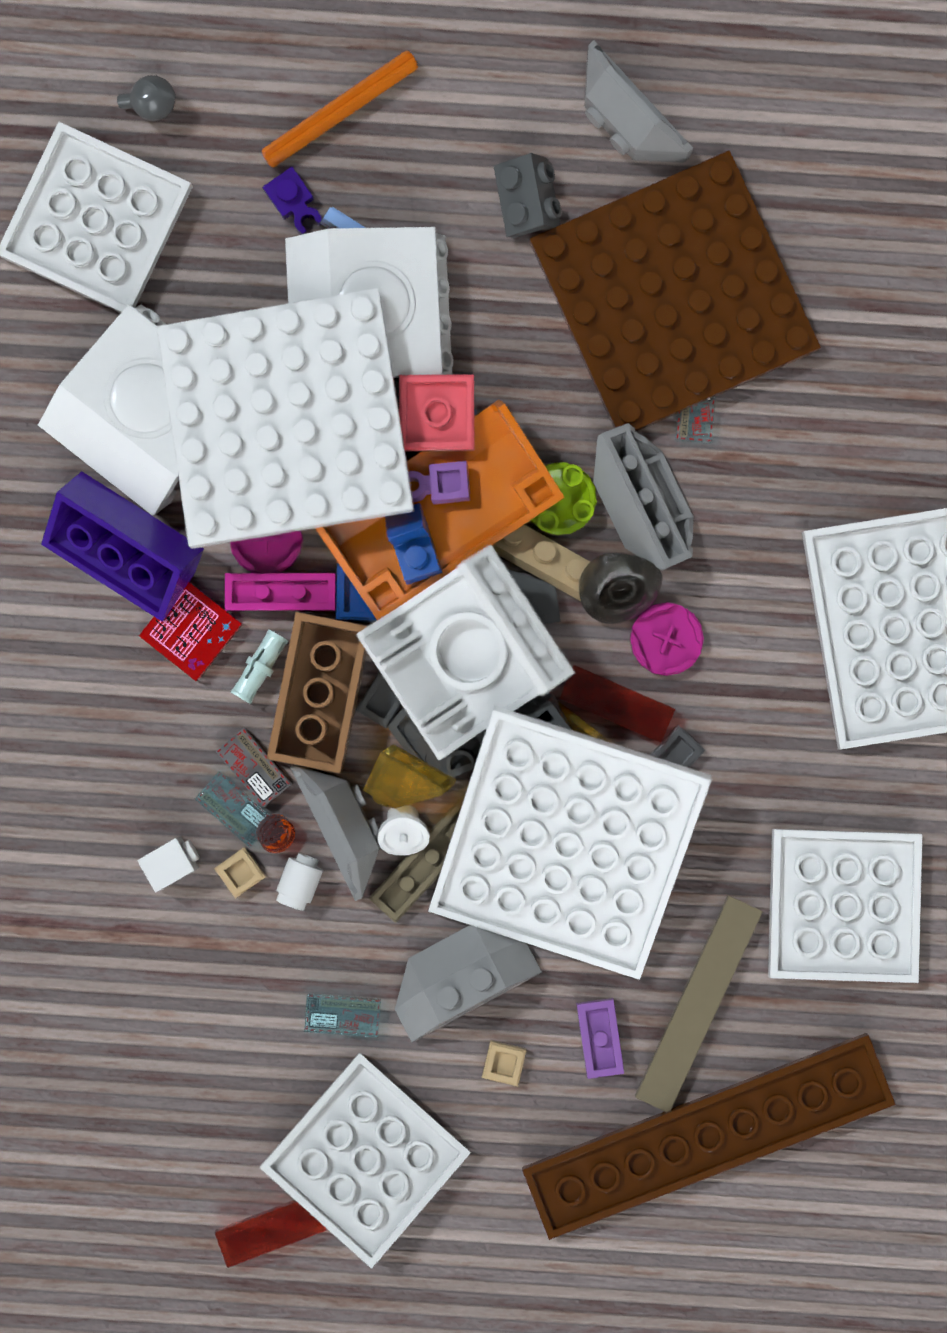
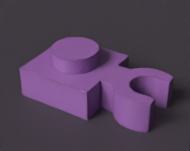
(445, 483)

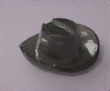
(619, 587)

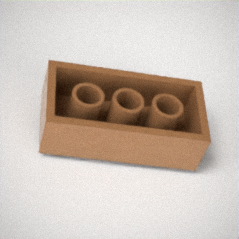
(318, 693)

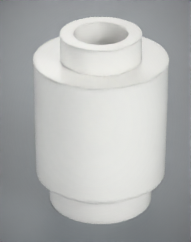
(299, 881)

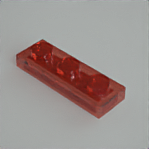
(617, 704)
(266, 1232)

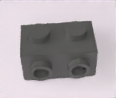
(527, 195)

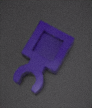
(291, 197)

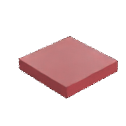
(437, 412)

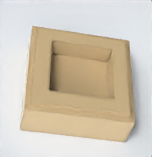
(240, 872)
(504, 1063)

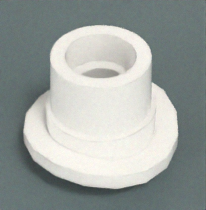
(403, 832)

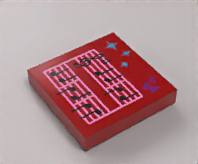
(192, 632)

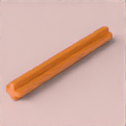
(339, 109)

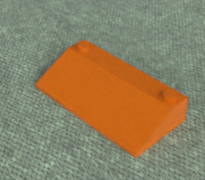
(505, 492)

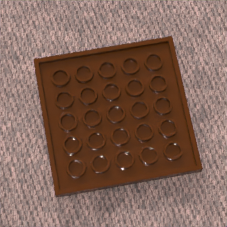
(674, 293)

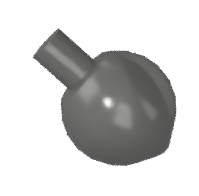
(150, 98)

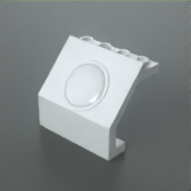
(411, 279)
(117, 411)
(464, 651)

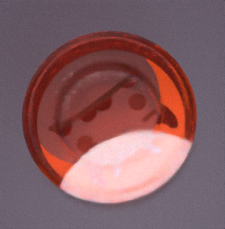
(275, 833)

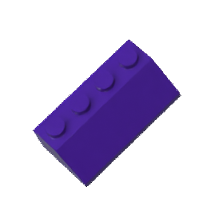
(120, 545)

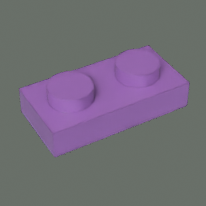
(600, 1038)

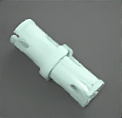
(259, 666)

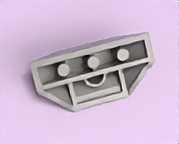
(627, 113)
(643, 497)
(342, 823)
(460, 977)

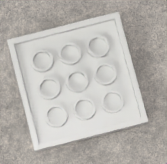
(94, 219)
(845, 905)
(365, 1160)

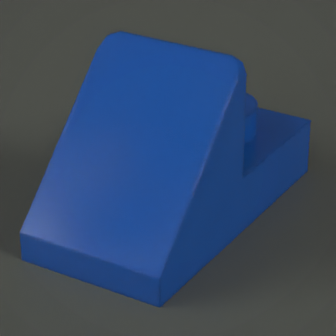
(413, 545)

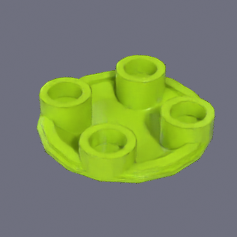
(577, 506)

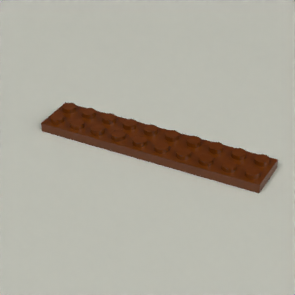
(708, 1136)

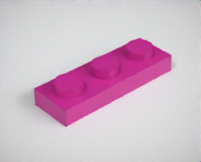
(280, 591)

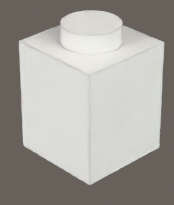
(169, 863)

